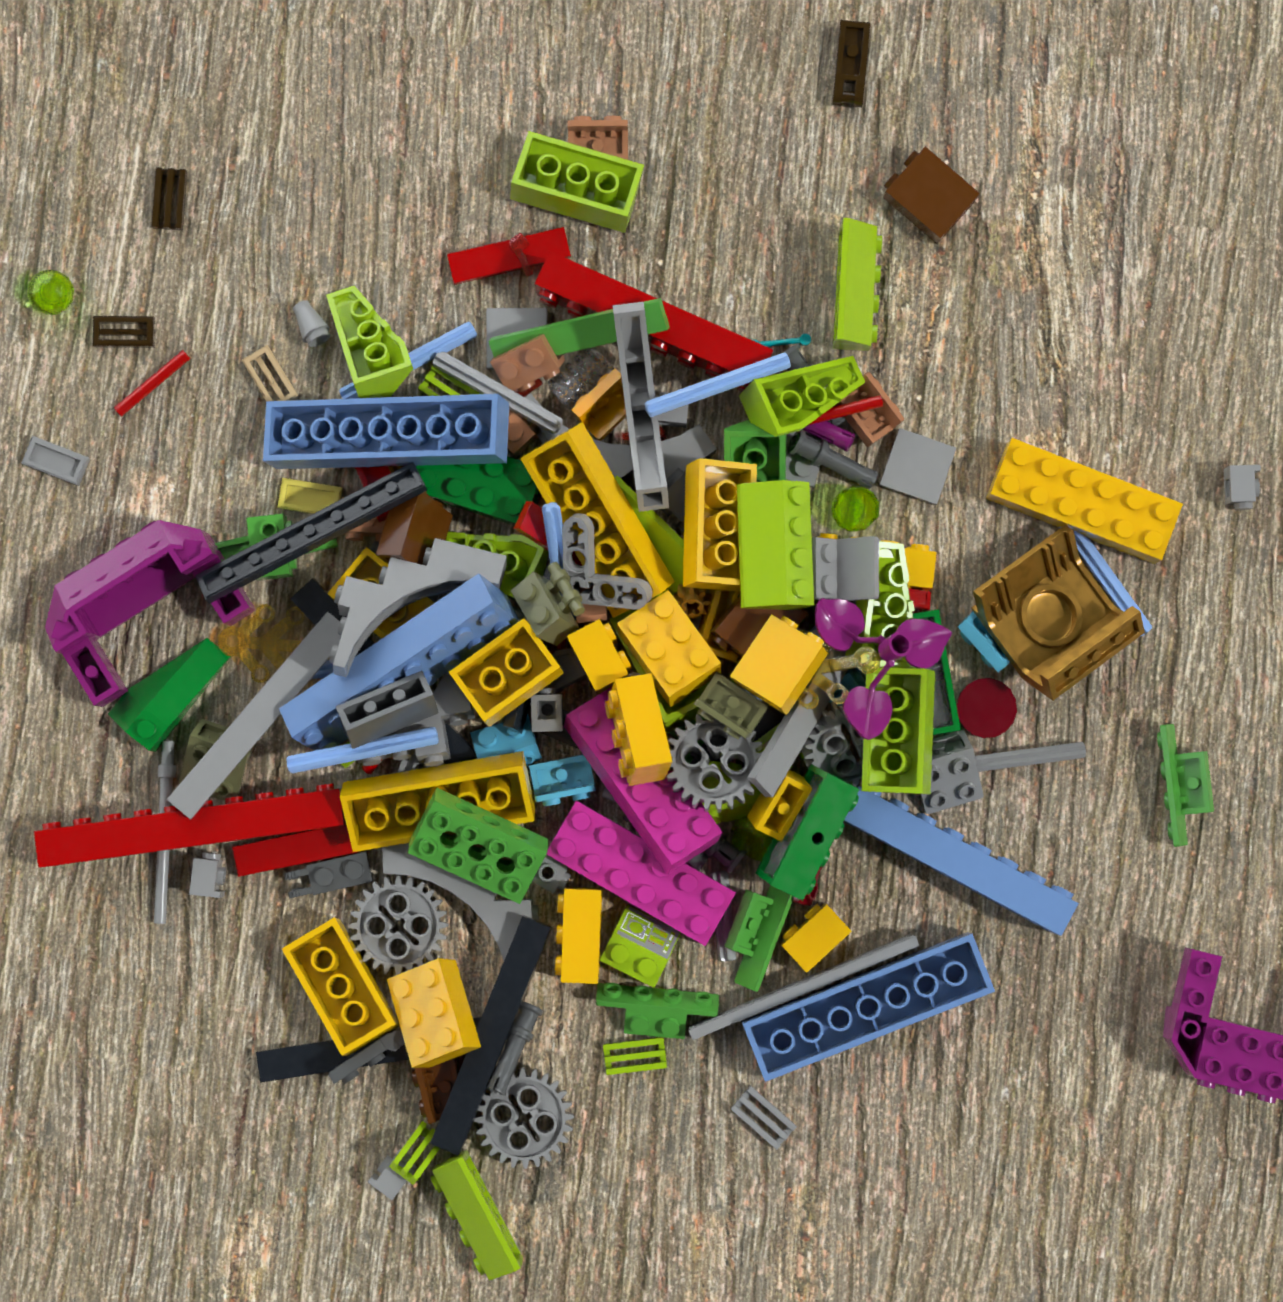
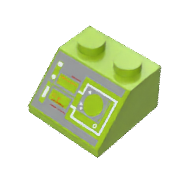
(640, 946)

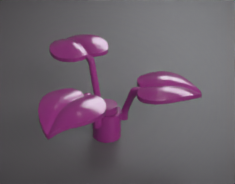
(915, 639)

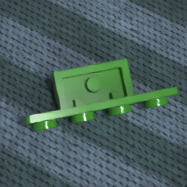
(1187, 784)
(757, 932)
(656, 1010)

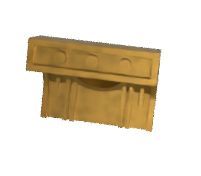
(1054, 616)

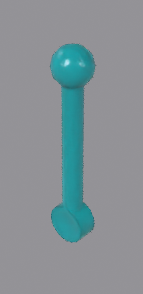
(804, 340)

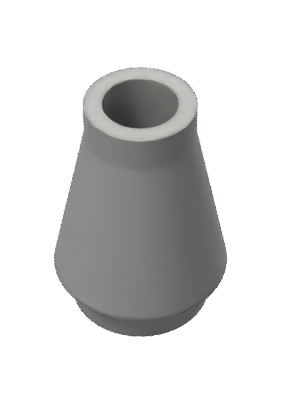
(311, 325)

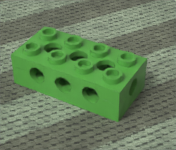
(478, 864)

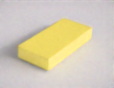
(307, 496)

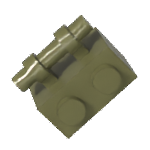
(545, 607)

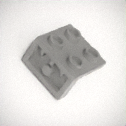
(846, 568)
(953, 773)

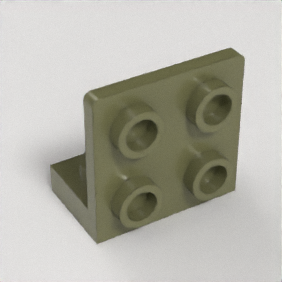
(199, 743)

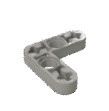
(586, 574)

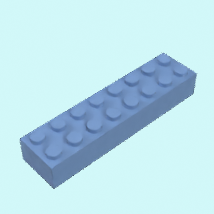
(386, 431)
(427, 643)
(963, 862)
(868, 1006)

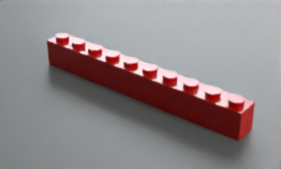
(175, 830)

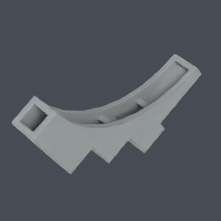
(637, 389)
(676, 450)
(402, 584)
(452, 709)
(499, 915)

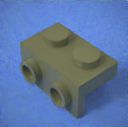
(731, 706)

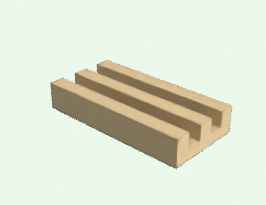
(257, 356)

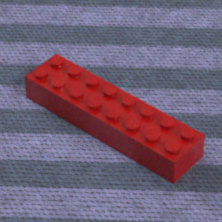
(688, 337)

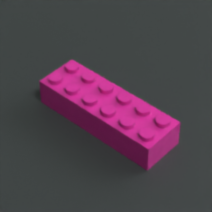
(662, 820)
(630, 870)

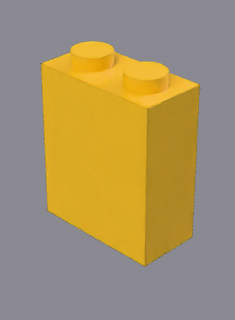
(779, 663)

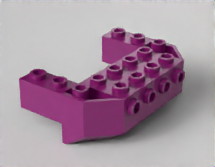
(120, 587)
(1215, 1048)

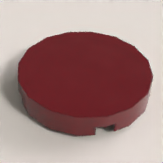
(986, 708)

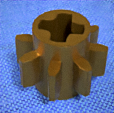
(693, 600)

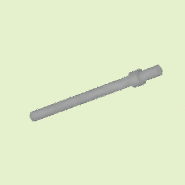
(167, 772)

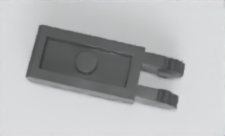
(333, 875)
(370, 1055)

